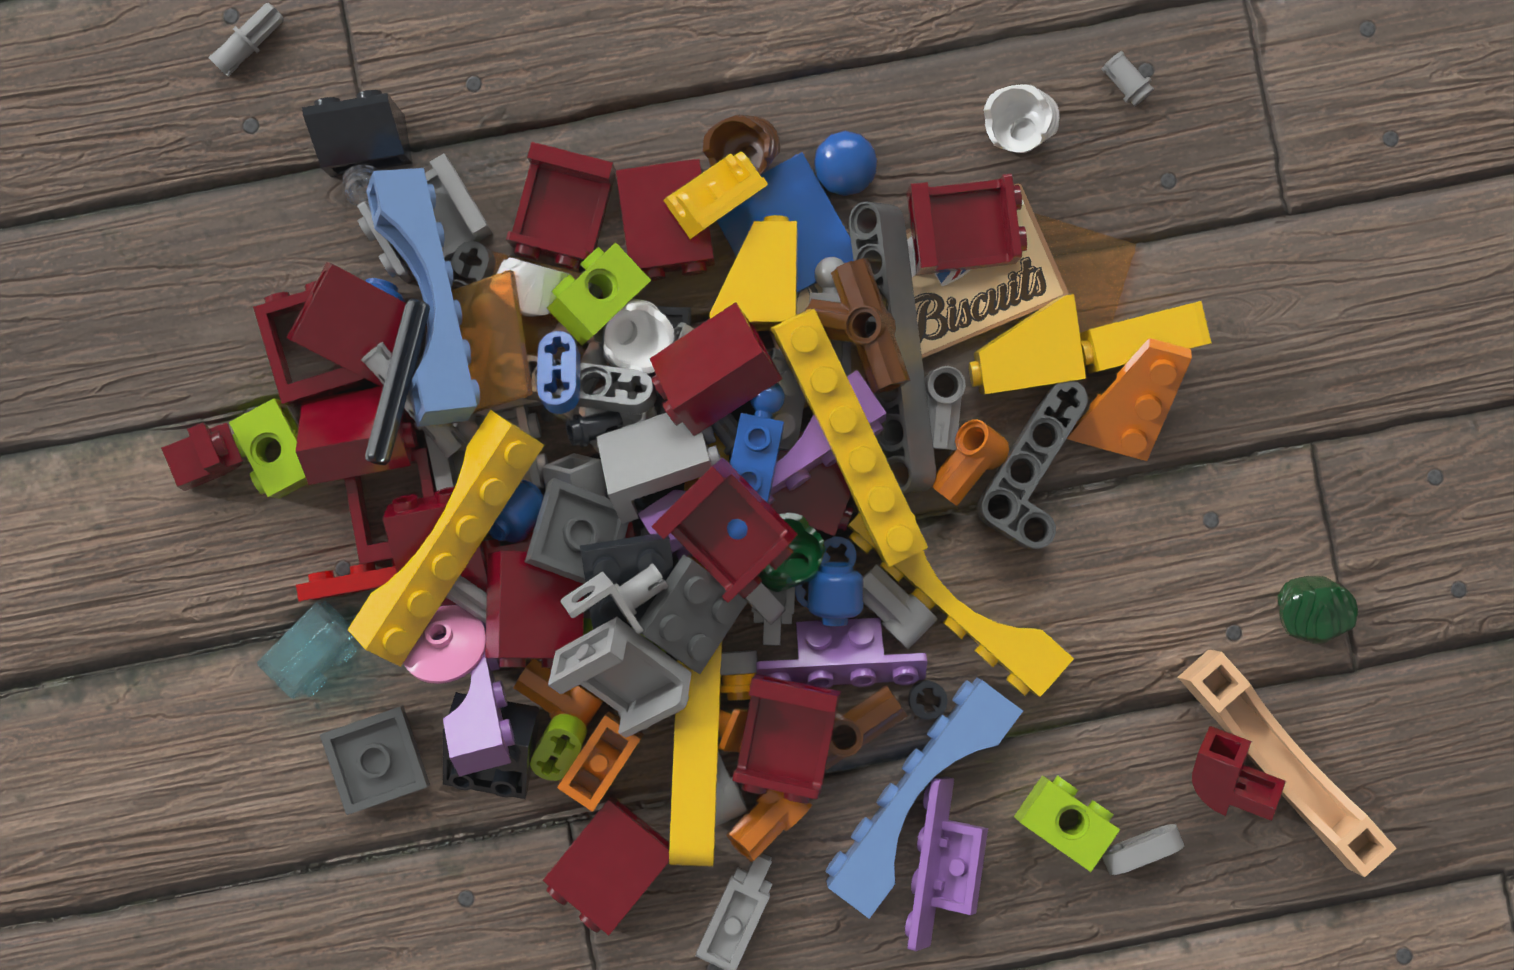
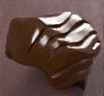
(746, 134)

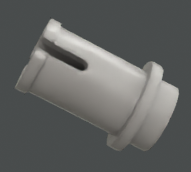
(1128, 79)

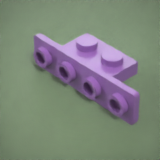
(845, 656)
(947, 867)

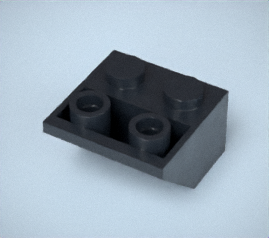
(358, 132)
(507, 779)

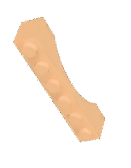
(1307, 789)

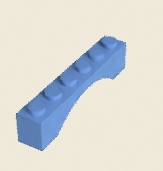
(405, 216)
(868, 869)

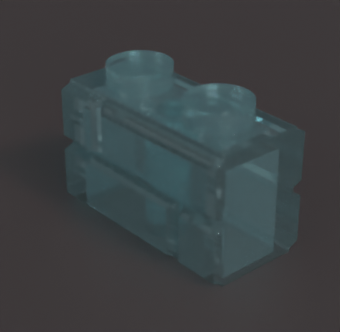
(309, 651)

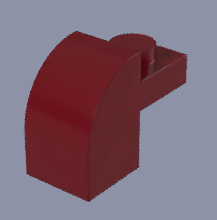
(202, 455)
(1225, 781)

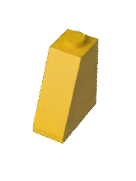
(764, 274)
(1118, 342)
(1033, 352)

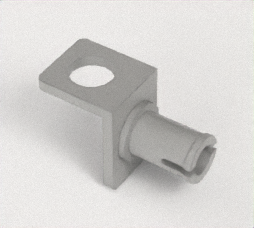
(626, 596)

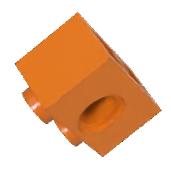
(598, 762)

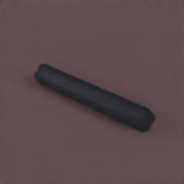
(397, 382)

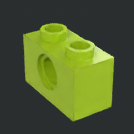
(579, 309)
(253, 434)
(1083, 842)

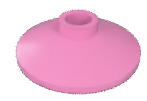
(453, 654)

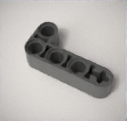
(1038, 461)

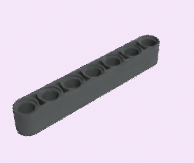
(881, 237)

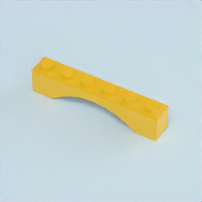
(849, 437)
(406, 603)
(1024, 652)

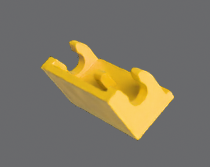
(714, 193)

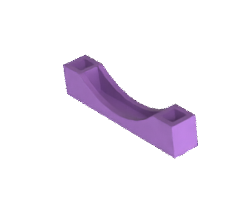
(793, 467)

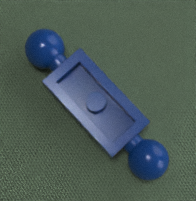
(758, 448)

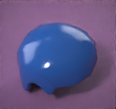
(845, 163)

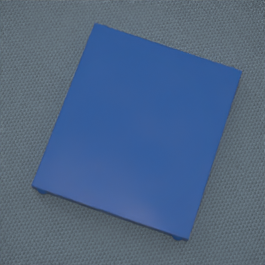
(798, 195)

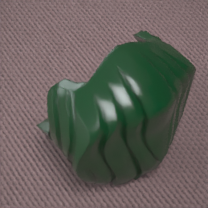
(802, 563)
(1316, 609)

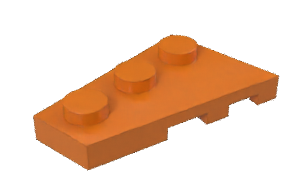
(1136, 403)

